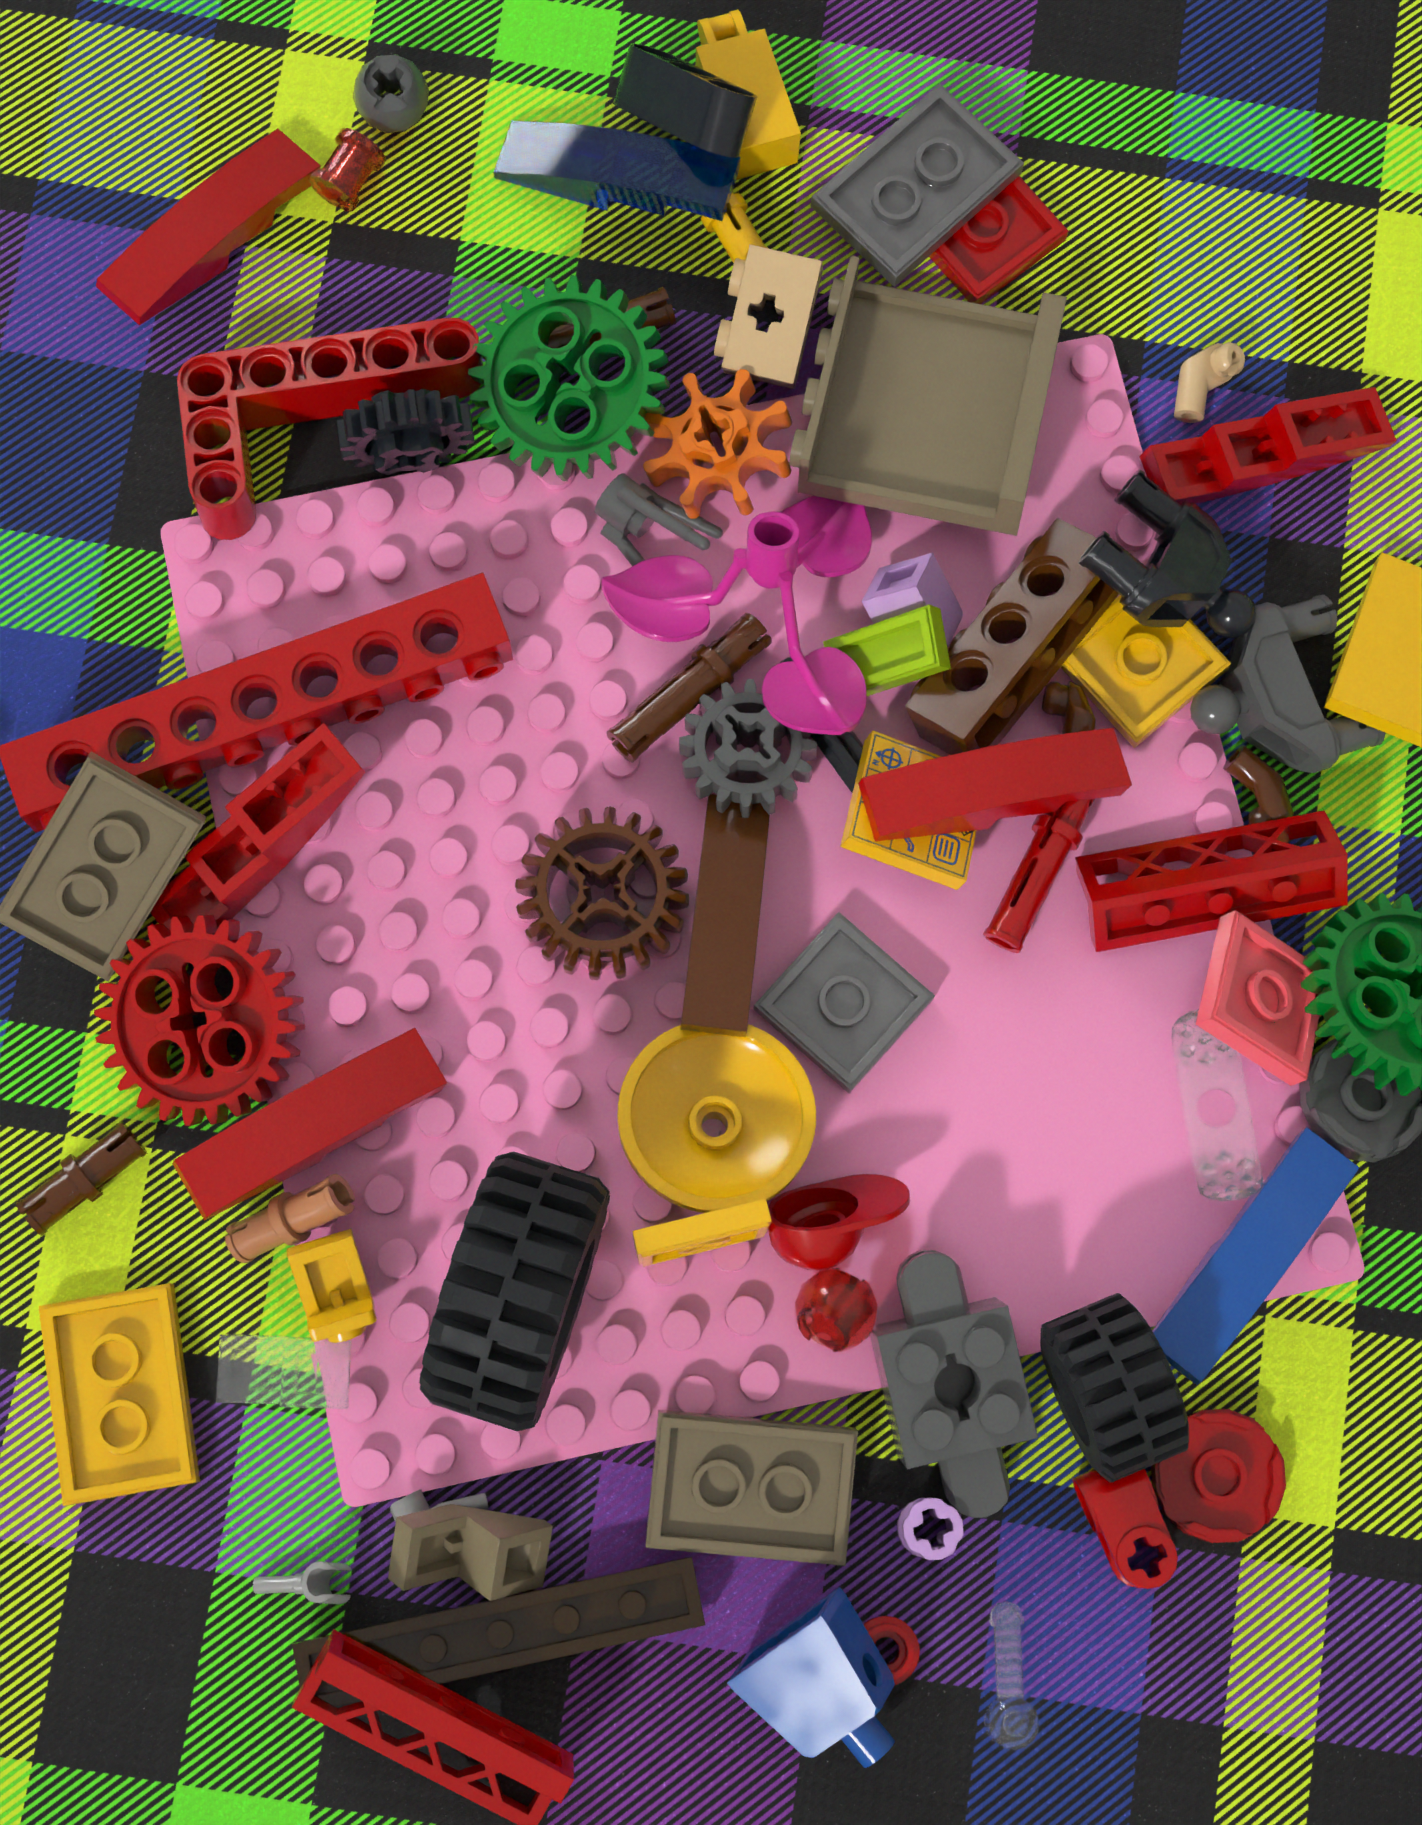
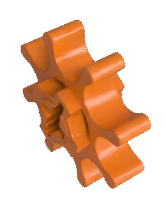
(742, 439)

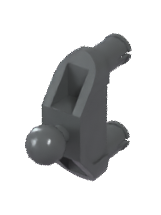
(1272, 695)

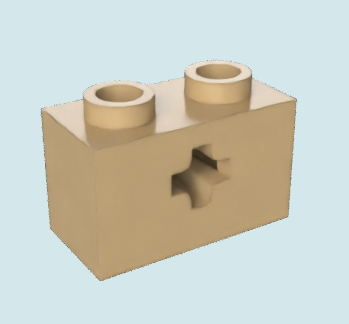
(793, 287)

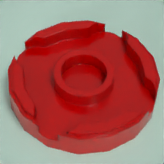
(1224, 1481)

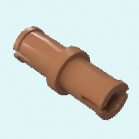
(289, 1218)

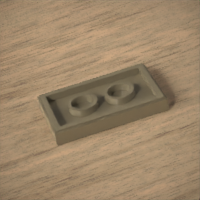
(99, 866)
(751, 1487)

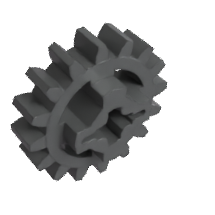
(744, 775)

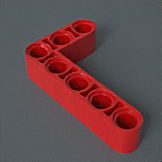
(302, 396)

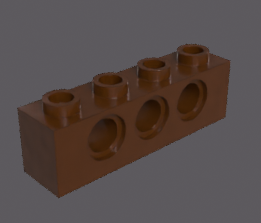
(1016, 671)

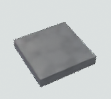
(843, 1002)

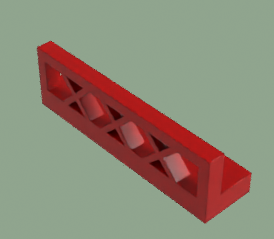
(1188, 901)
(440, 1718)

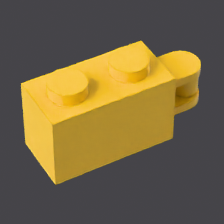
(749, 63)

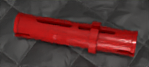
(1030, 885)

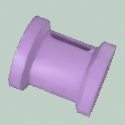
(947, 1539)

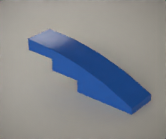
(1252, 1255)

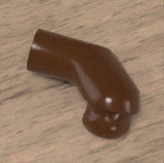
(1069, 703)
(1263, 782)

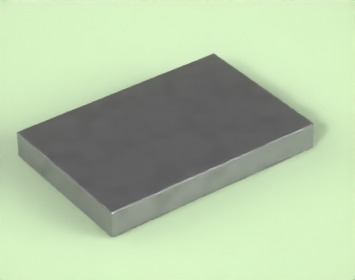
(916, 185)

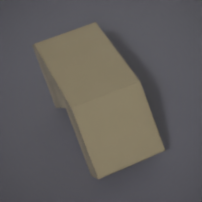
(483, 1547)

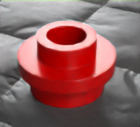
(907, 1644)

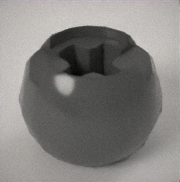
(392, 112)

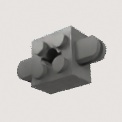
(953, 1383)

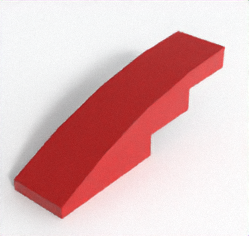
(207, 224)
(1270, 448)
(993, 783)
(264, 831)
(309, 1123)

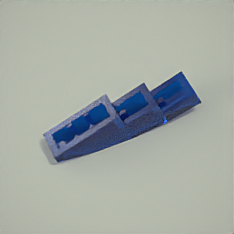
(616, 166)

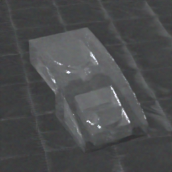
(283, 1371)

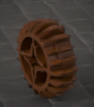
(622, 868)

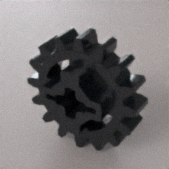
(405, 431)

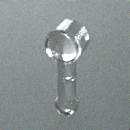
(1009, 1718)

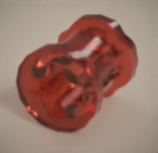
(347, 169)

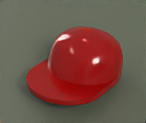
(825, 1220)

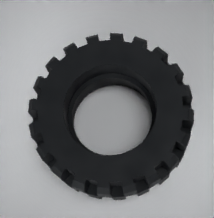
(513, 1291)

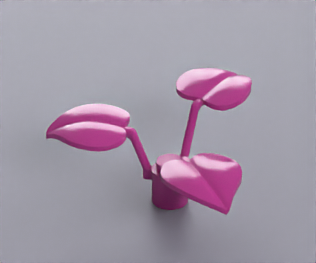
(671, 596)

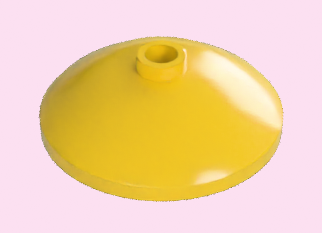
(702, 1076)

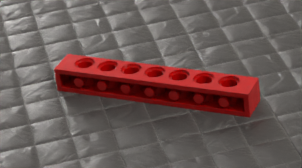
(466, 609)

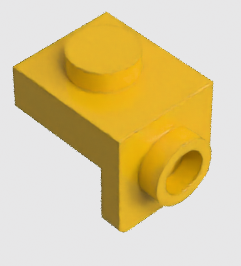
(332, 1287)

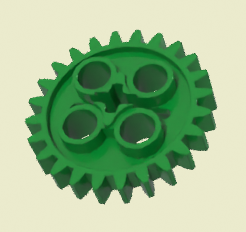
(614, 405)
(1354, 973)

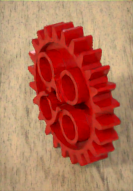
(145, 1030)

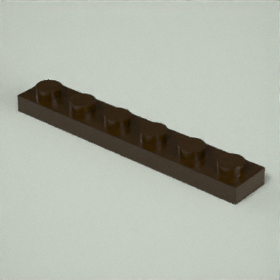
(528, 1626)

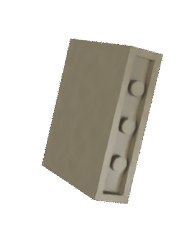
(926, 404)

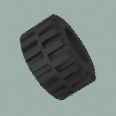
(1114, 1387)

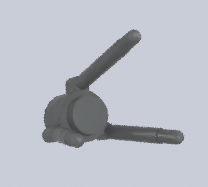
(636, 507)

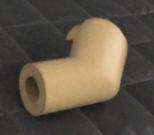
(1202, 374)

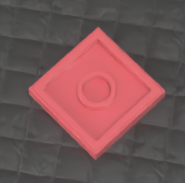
(1257, 999)

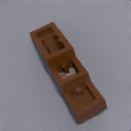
(725, 920)

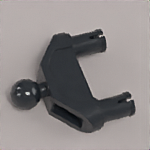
(1182, 569)

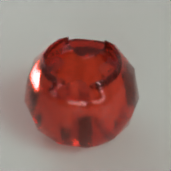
(836, 1309)

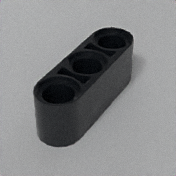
(685, 100)

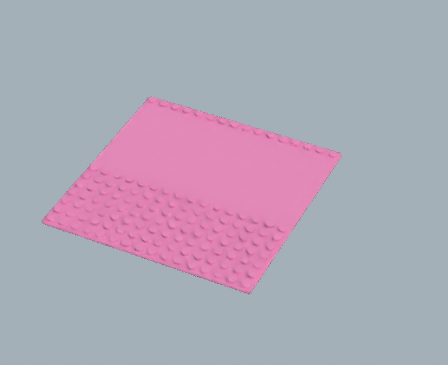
(1016, 1108)

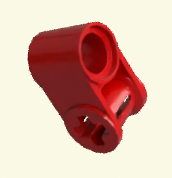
(1119, 1516)

